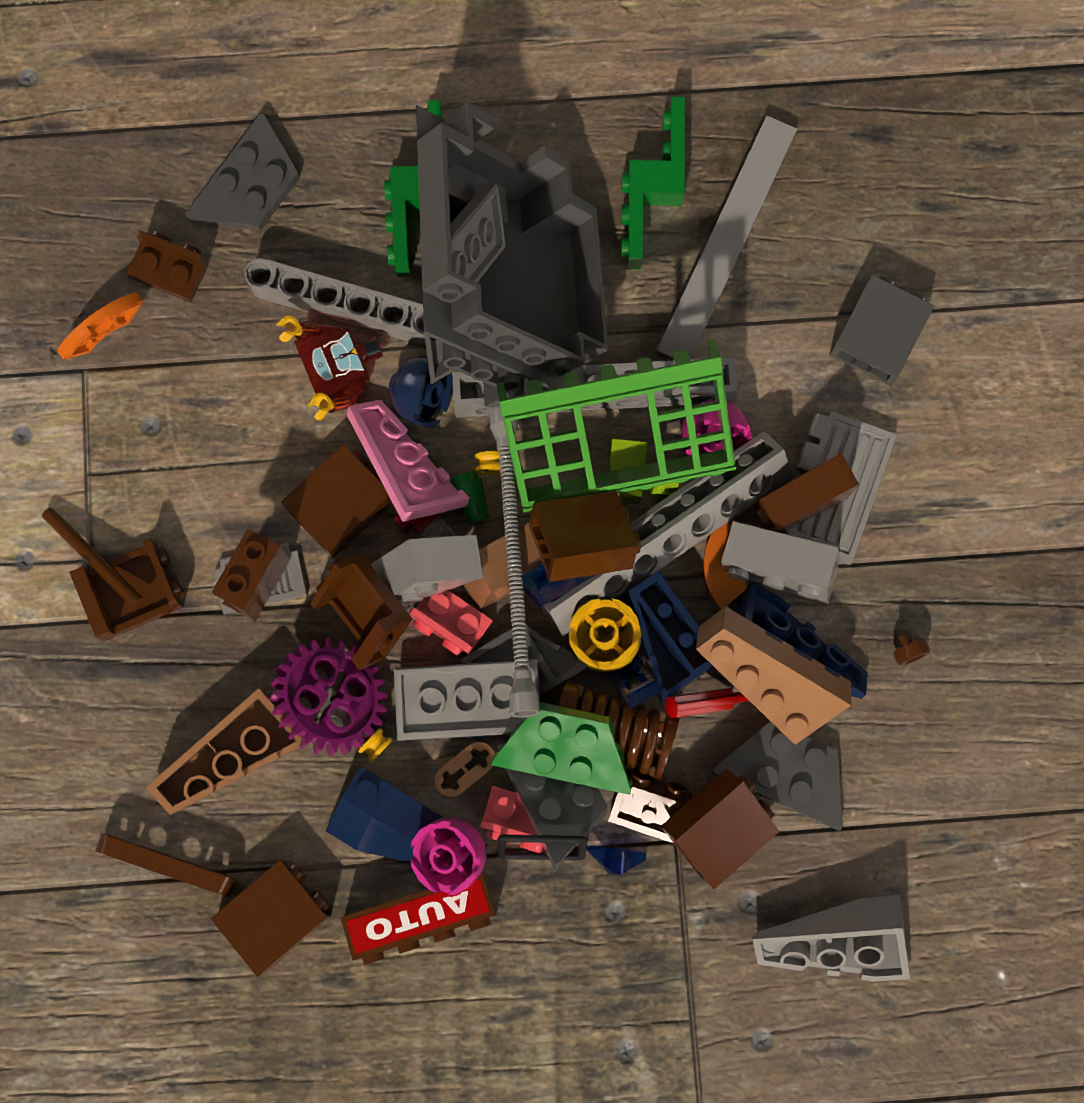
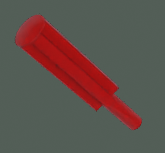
(702, 702)

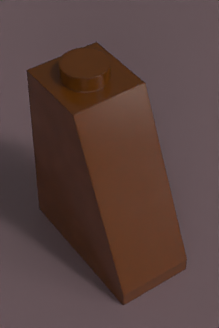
(807, 495)

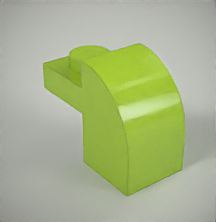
(631, 454)

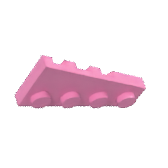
(402, 465)

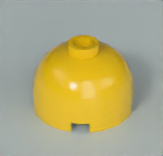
(605, 634)

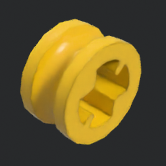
(488, 463)
(375, 745)

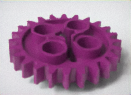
(301, 680)

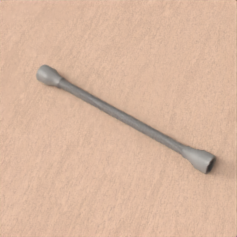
(523, 695)

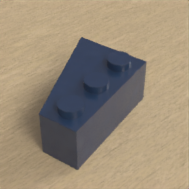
(667, 636)

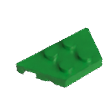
(567, 748)

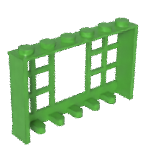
(611, 388)

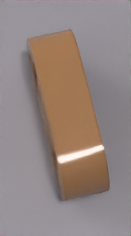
(458, 763)

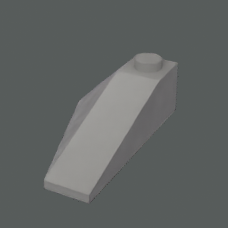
(852, 938)

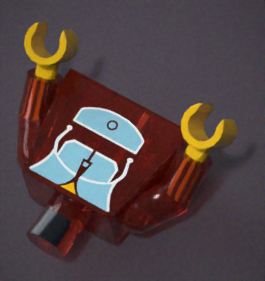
(331, 362)

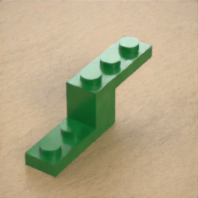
(654, 183)
(404, 197)

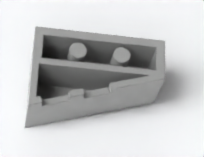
(781, 562)
(429, 566)

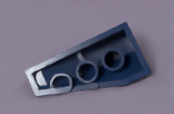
(773, 616)
(379, 818)

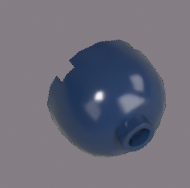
(414, 394)

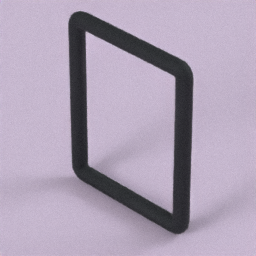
(540, 839)

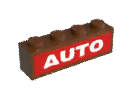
(416, 917)

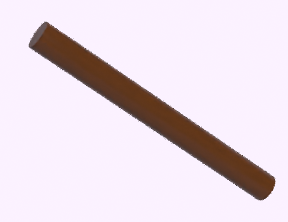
(93, 558)

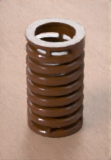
(632, 727)

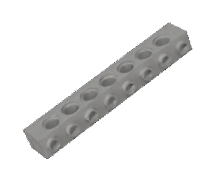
(469, 393)
(683, 522)

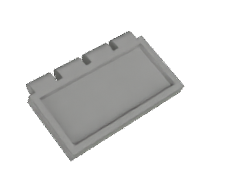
(867, 454)

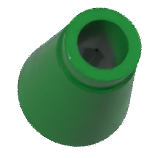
(473, 487)

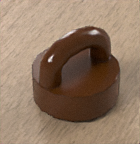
(910, 650)

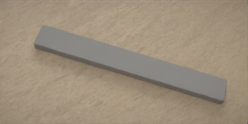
(727, 238)

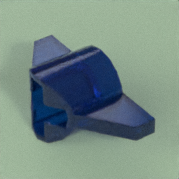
(616, 860)

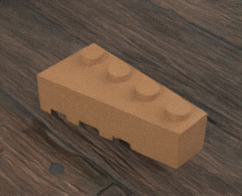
(494, 564)
(774, 678)
(228, 752)

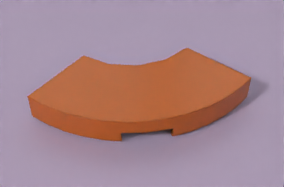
(99, 325)
(720, 586)

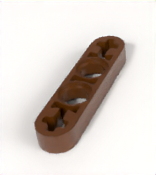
(165, 864)

